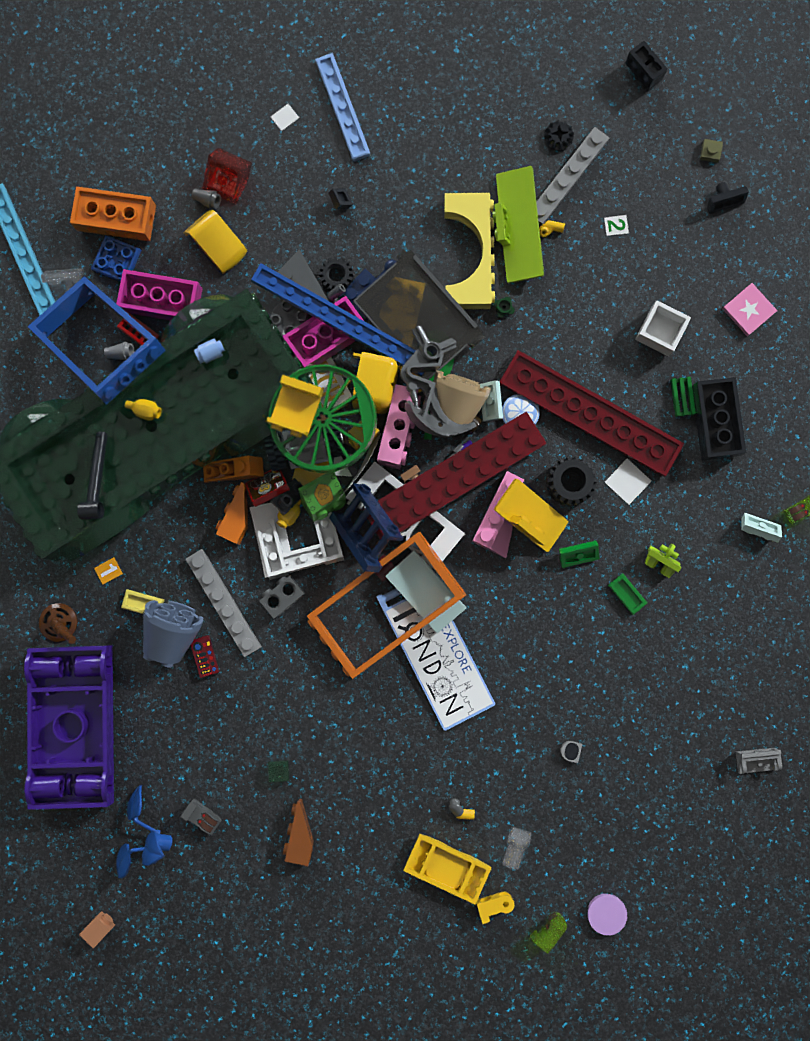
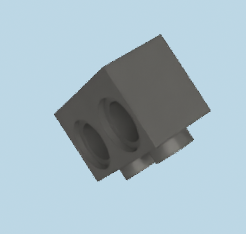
(285, 601)

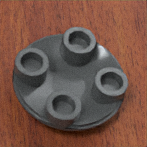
(287, 317)

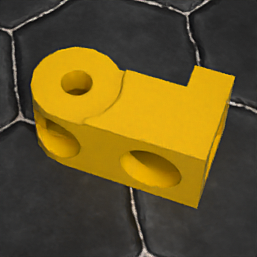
(494, 904)

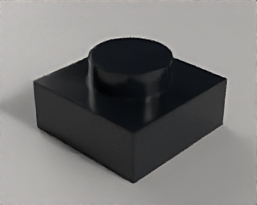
(340, 198)

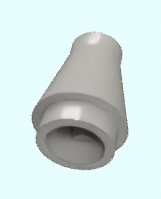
(120, 351)

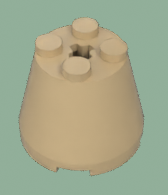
(459, 397)

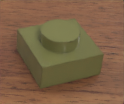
(711, 150)

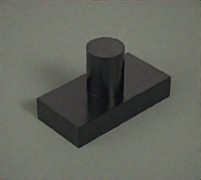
(726, 198)

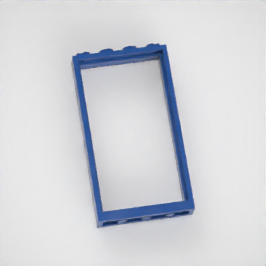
(68, 305)

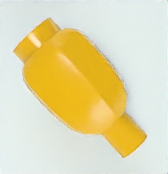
(144, 409)
(290, 517)

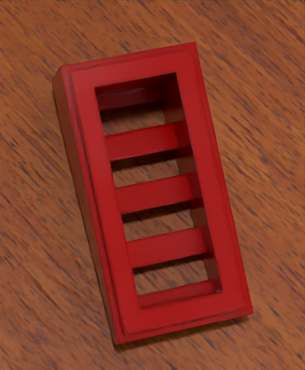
(121, 326)

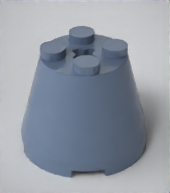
(168, 631)

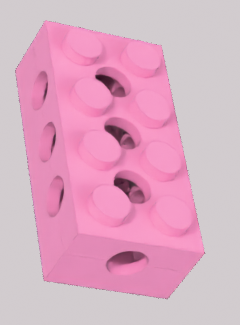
(396, 457)

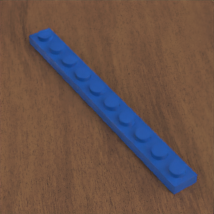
(332, 315)

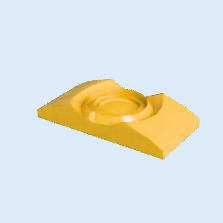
(447, 868)

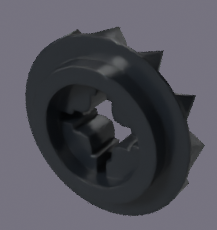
(553, 141)

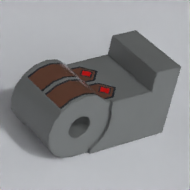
(201, 816)

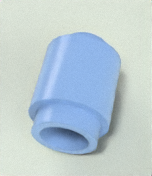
(209, 351)

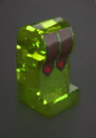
(798, 510)
(550, 933)

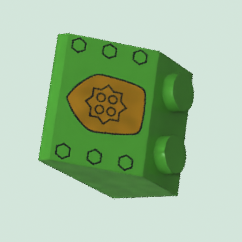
(322, 496)

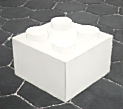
(663, 328)

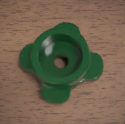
(504, 302)

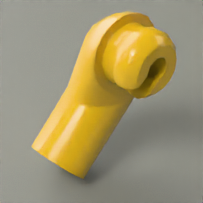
(550, 226)

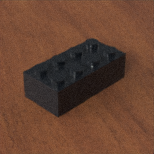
(718, 418)

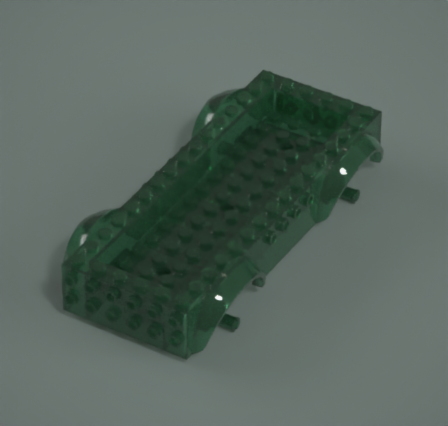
(198, 422)

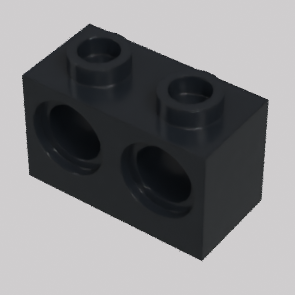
(646, 65)

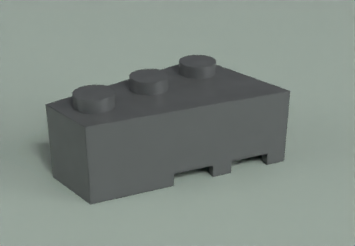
(300, 272)

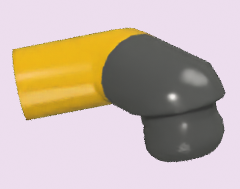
(459, 812)

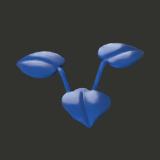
(154, 843)

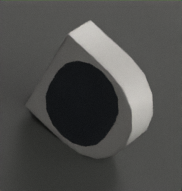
(571, 751)

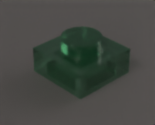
(278, 771)

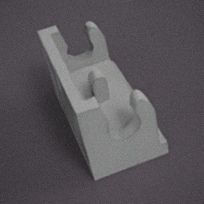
(758, 760)

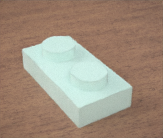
(493, 406)
(761, 527)

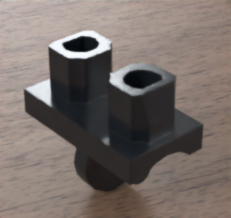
(288, 499)

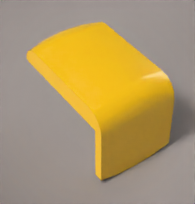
(217, 241)

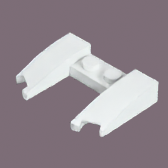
(280, 564)

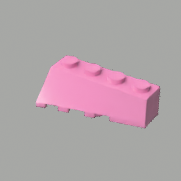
(494, 530)

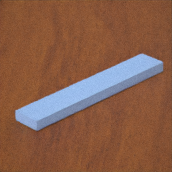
(342, 107)

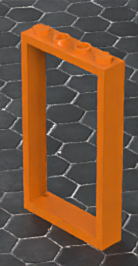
(438, 565)

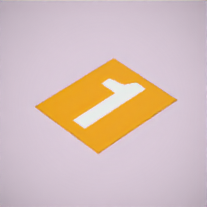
(108, 570)

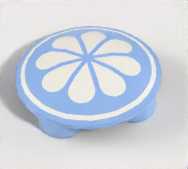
(518, 405)

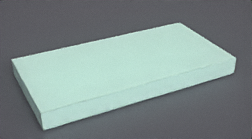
(424, 590)

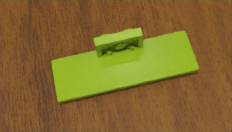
(518, 224)

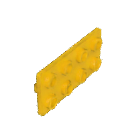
(531, 515)

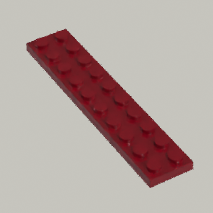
(591, 413)
(461, 472)

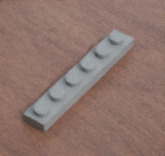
(570, 174)
(223, 603)

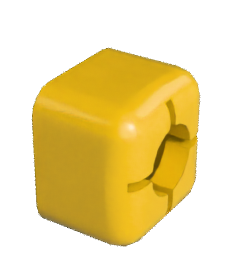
(379, 376)

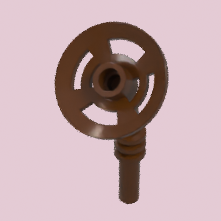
(59, 623)

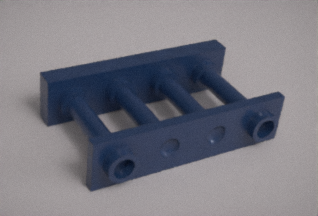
(350, 532)

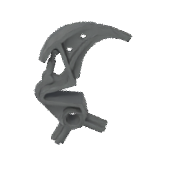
(422, 362)

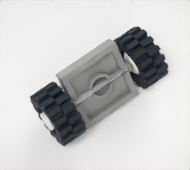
(279, 462)

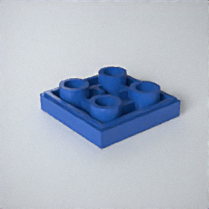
(115, 257)

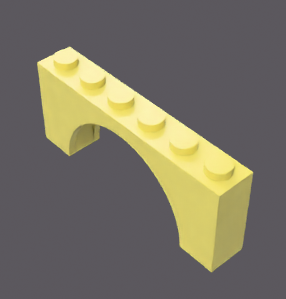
(474, 211)

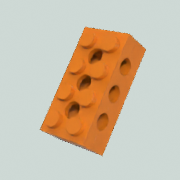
(95, 210)

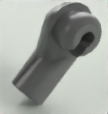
(335, 293)

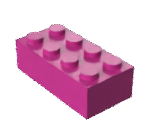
(155, 294)
(316, 341)

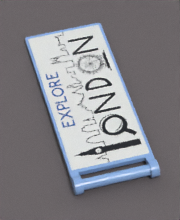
(440, 664)

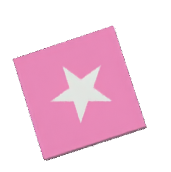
(749, 309)

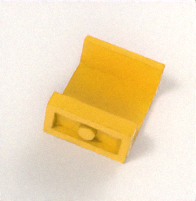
(295, 407)

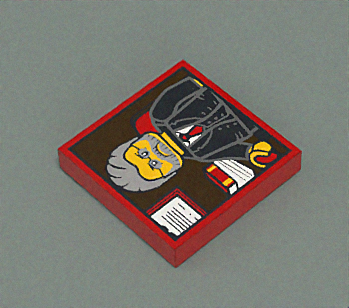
(267, 487)

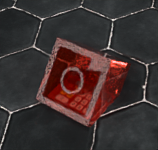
(226, 174)

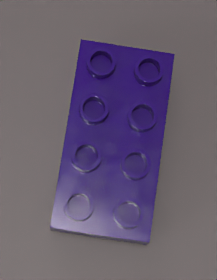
(69, 727)

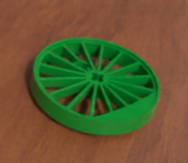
(367, 411)

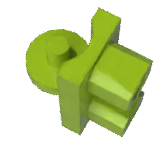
(670, 564)

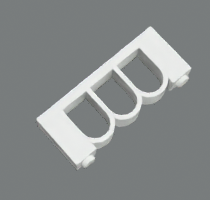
(446, 540)

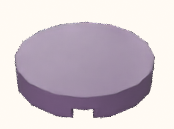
(607, 914)

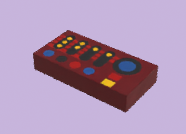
(204, 656)

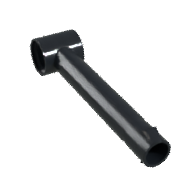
(93, 508)

